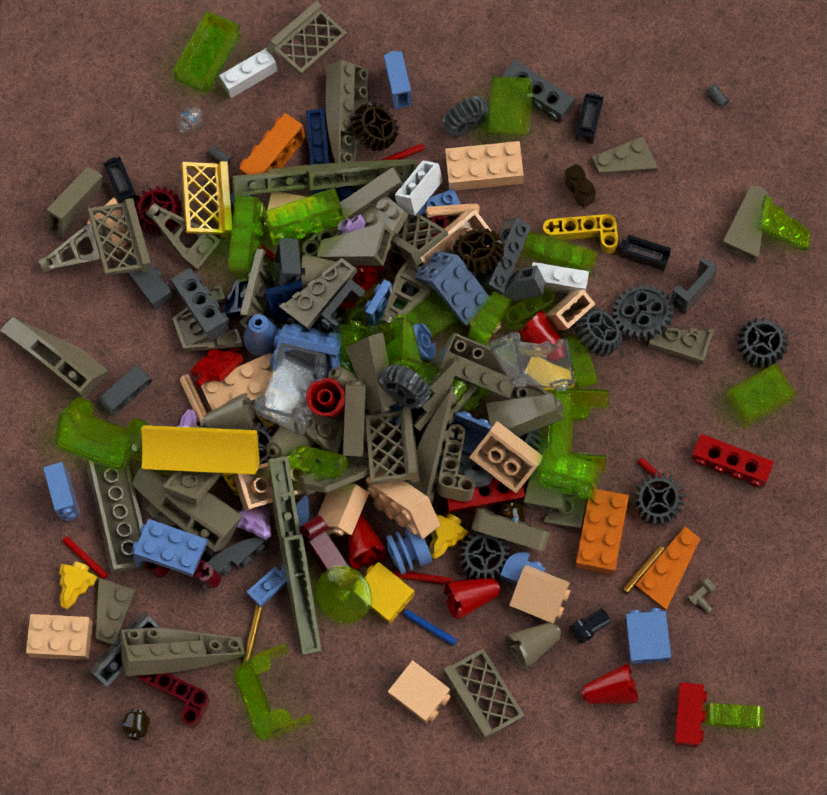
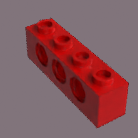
(742, 457)
(493, 498)

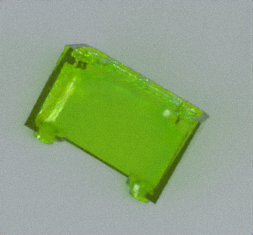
(398, 338)
(96, 438)

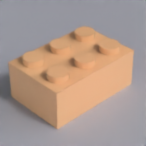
(506, 457)
(59, 637)

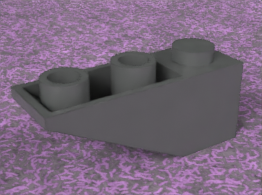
(525, 284)

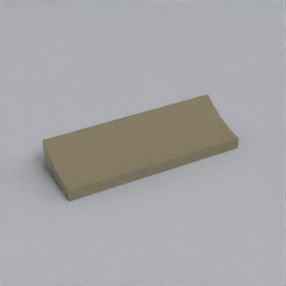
(117, 513)

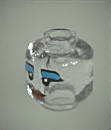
(189, 120)

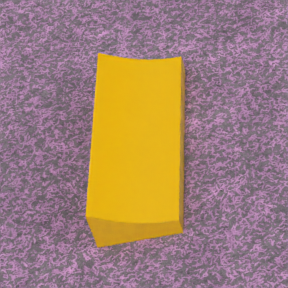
(200, 449)

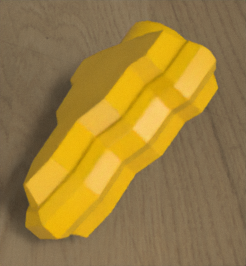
(446, 535)
(74, 582)

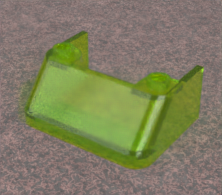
(576, 407)
(265, 722)

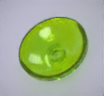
(350, 588)

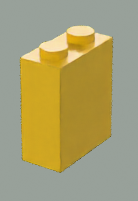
(388, 592)

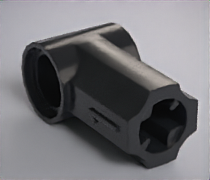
(585, 628)

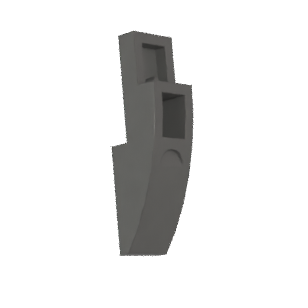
(238, 555)

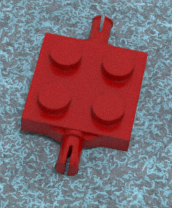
(216, 366)

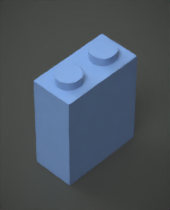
(398, 79)
(61, 491)
(647, 636)

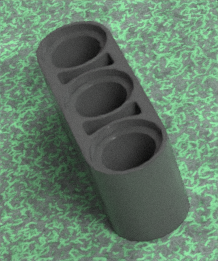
(126, 388)

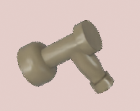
(697, 597)

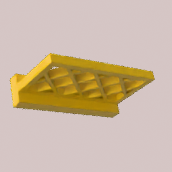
(222, 200)

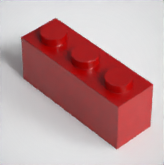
(690, 714)

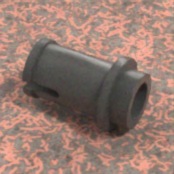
(717, 96)
(218, 155)

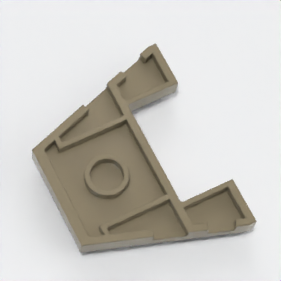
(385, 212)
(193, 337)

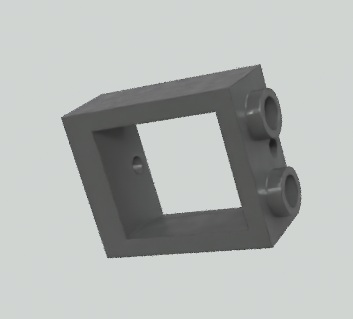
(287, 261)

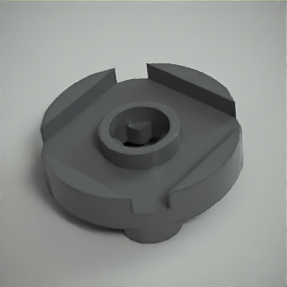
(467, 468)

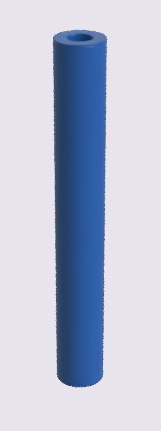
(430, 627)

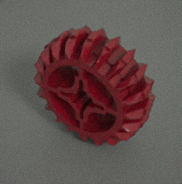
(152, 196)

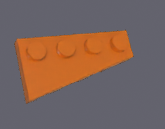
(667, 571)

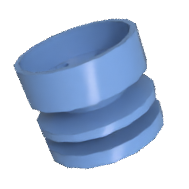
(407, 550)

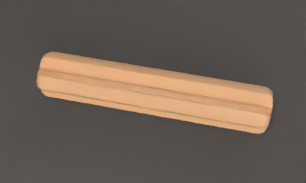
(449, 210)
(193, 397)

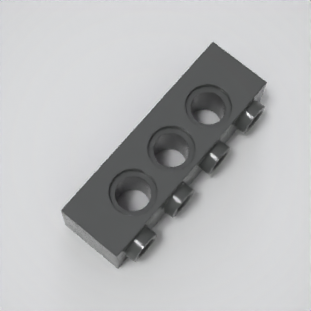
(555, 111)
(513, 236)
(213, 326)
(110, 663)

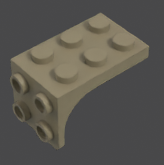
(189, 484)

